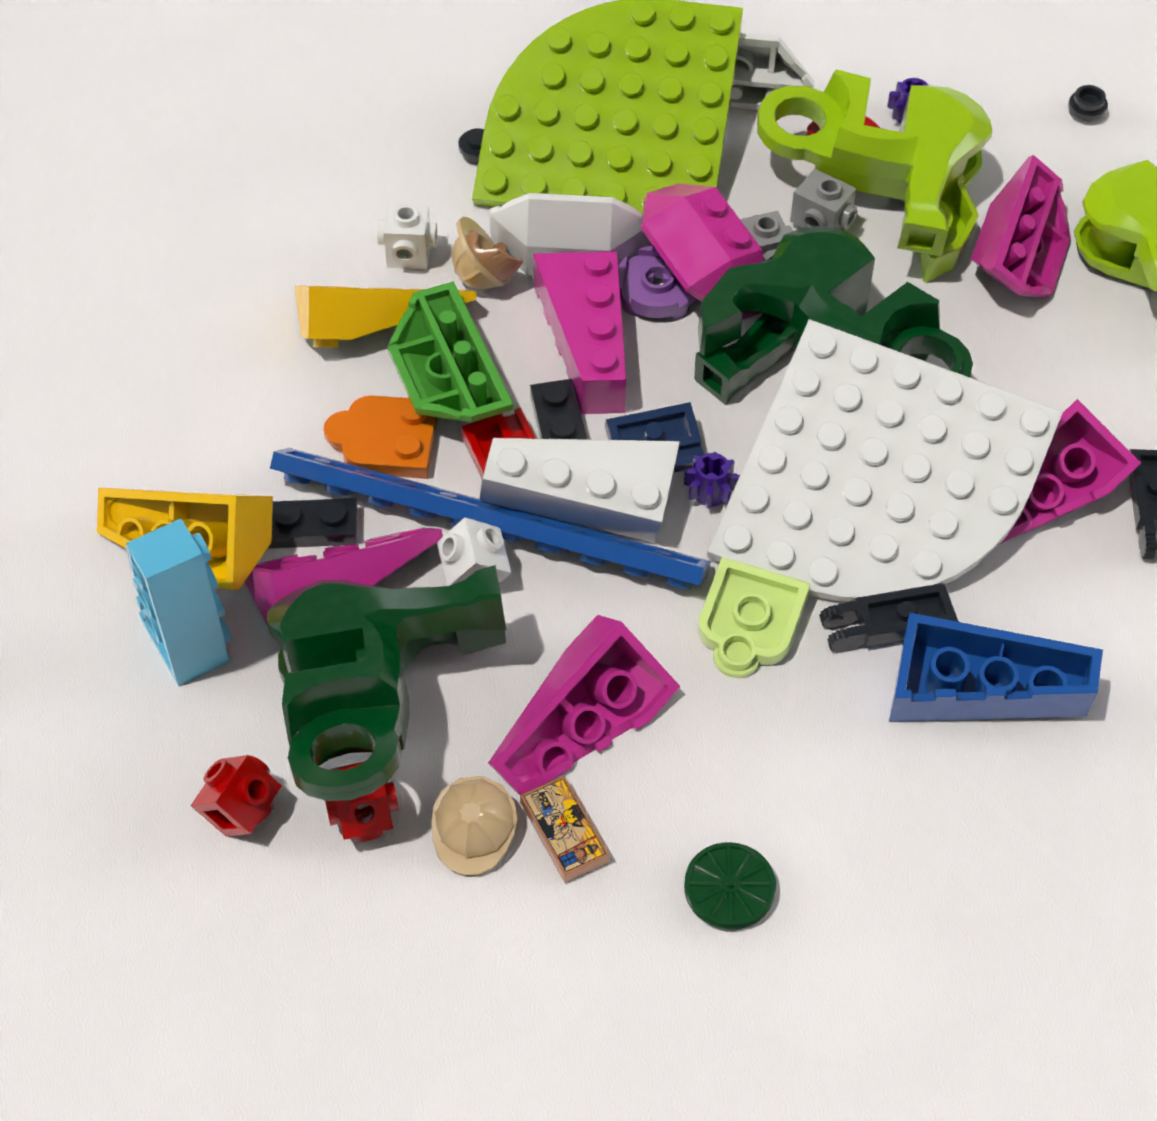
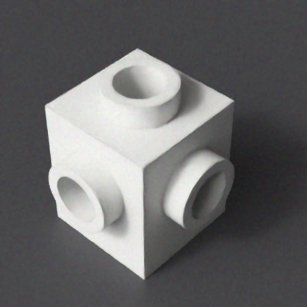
(407, 236)
(471, 548)

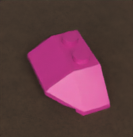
(1025, 232)
(697, 236)

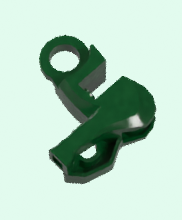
(820, 278)
(347, 665)

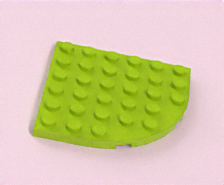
(613, 104)

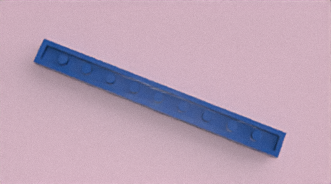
(549, 533)

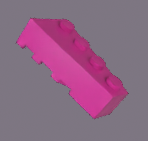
(585, 315)

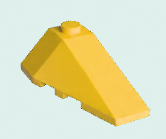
(351, 312)
(232, 525)

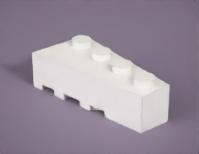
(584, 482)

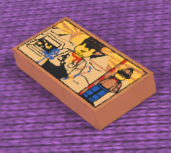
(564, 829)

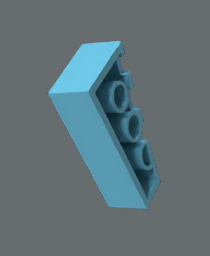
(179, 600)

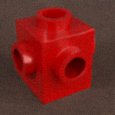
(237, 794)
(364, 816)

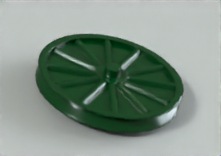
(729, 885)

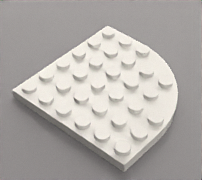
(881, 471)

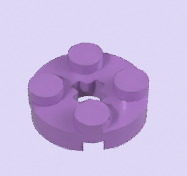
(647, 299)

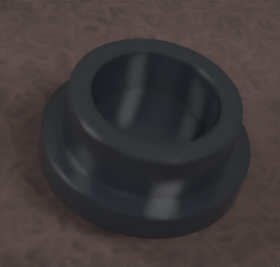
(1088, 103)
(470, 145)

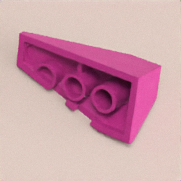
(1077, 469)
(367, 566)
(589, 698)

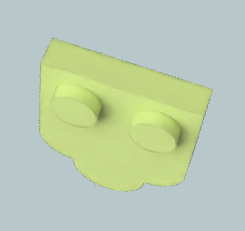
(750, 617)

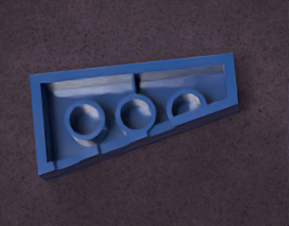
(990, 674)

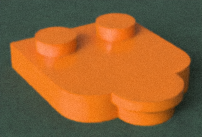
(383, 436)

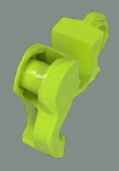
(921, 163)
(1121, 224)

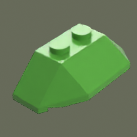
(445, 359)

